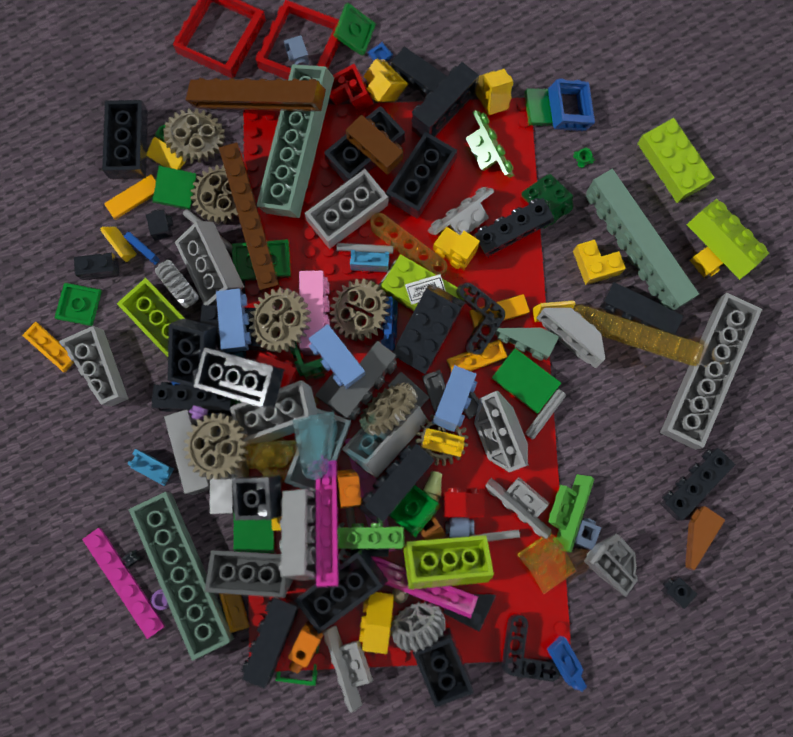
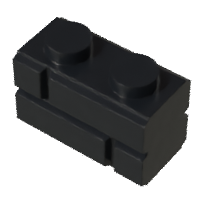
(96, 266)

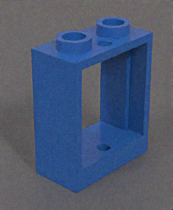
(568, 121)

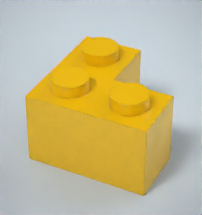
(384, 81)
(495, 91)
(456, 247)
(593, 266)
(377, 622)

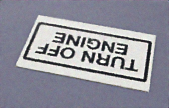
(416, 289)

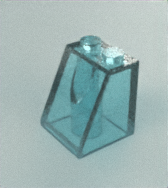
(315, 443)

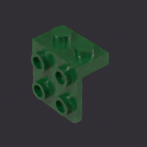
(554, 193)
(309, 370)

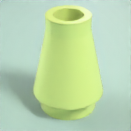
(433, 485)

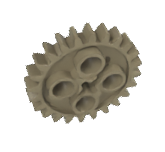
(190, 130)
(205, 189)
(366, 293)
(280, 320)
(388, 409)
(207, 431)

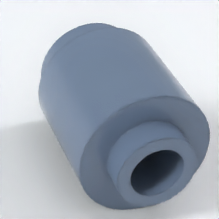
(459, 527)

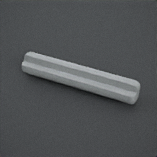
(545, 414)

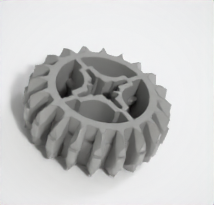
(176, 283)
(418, 626)

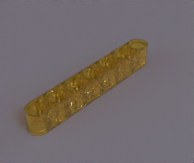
(643, 336)

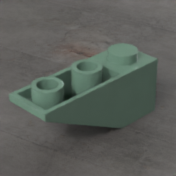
(534, 340)

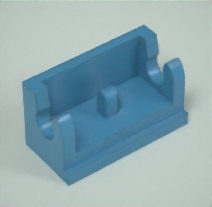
(369, 261)
(150, 467)

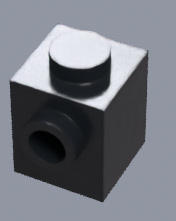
(159, 224)
(678, 591)

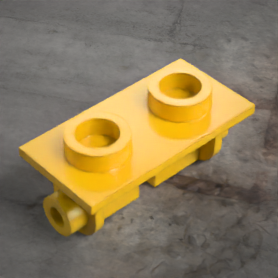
(443, 442)

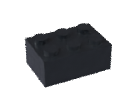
(186, 348)
(444, 670)

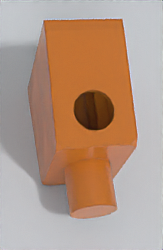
(348, 489)
(304, 647)

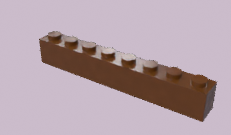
(256, 94)
(249, 218)

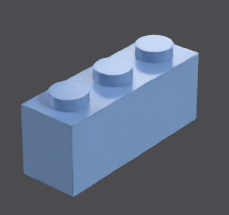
(233, 320)
(336, 357)
(455, 399)

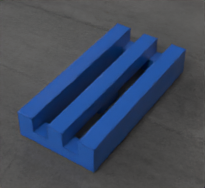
(142, 248)

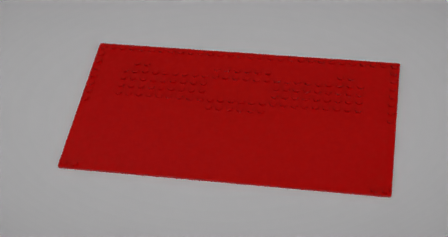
(501, 277)

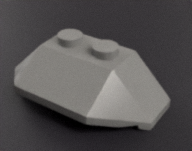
(574, 333)
(501, 432)
(614, 563)

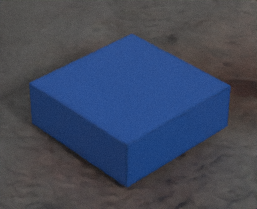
(380, 52)

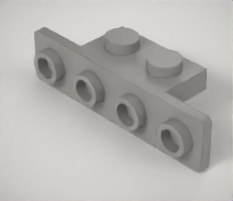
(466, 216)
(522, 501)
(349, 666)

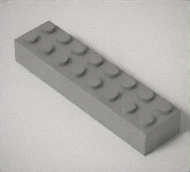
(708, 383)

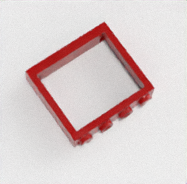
(276, 26)
(242, 48)

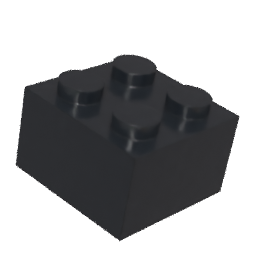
(257, 497)

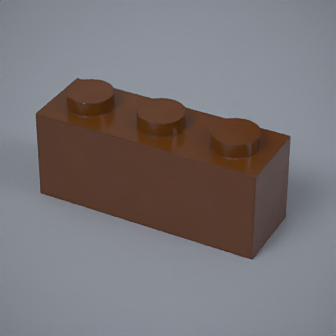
(374, 144)

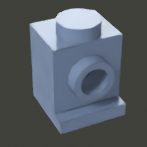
(297, 51)
(592, 534)

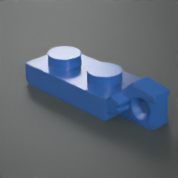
(390, 328)
(567, 663)

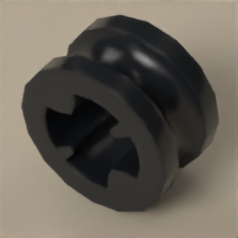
(131, 558)

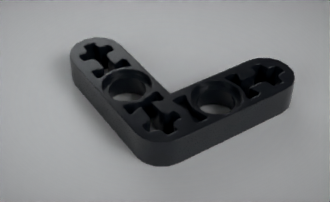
(487, 317)
(521, 661)

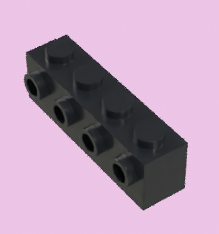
(514, 227)
(640, 309)
(182, 397)
(697, 484)

